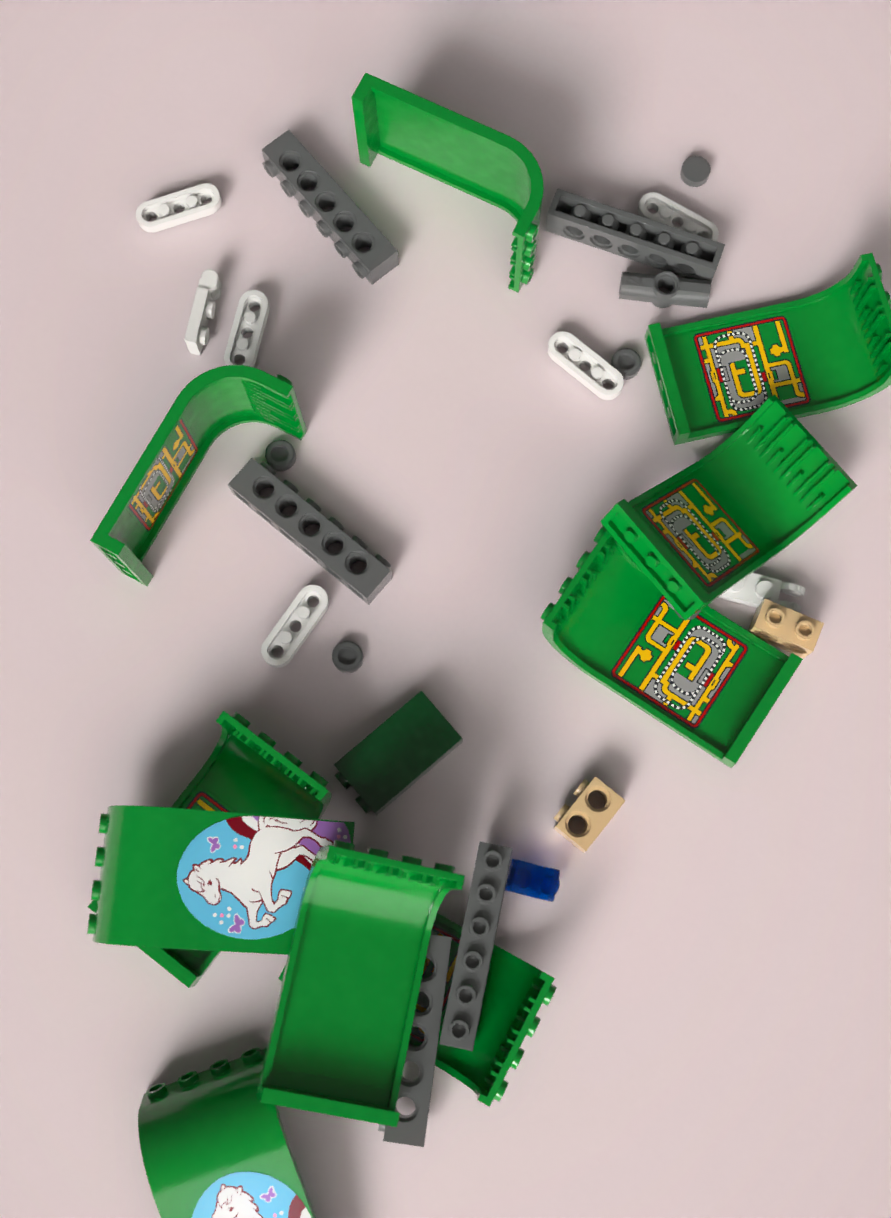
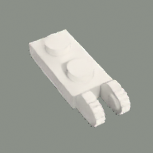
(203, 308)
(757, 587)

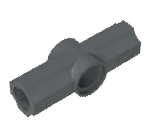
(682, 290)

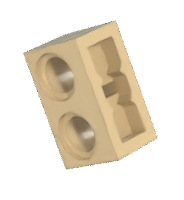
(785, 628)
(594, 819)

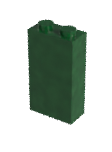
(397, 754)

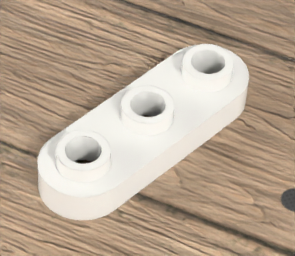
(165, 207)
(672, 212)
(244, 322)
(580, 354)
(297, 612)

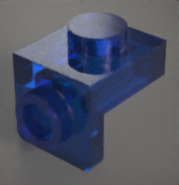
(533, 880)

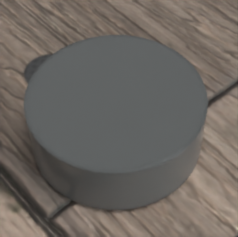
(695, 171)
(626, 362)
(280, 455)
(347, 657)

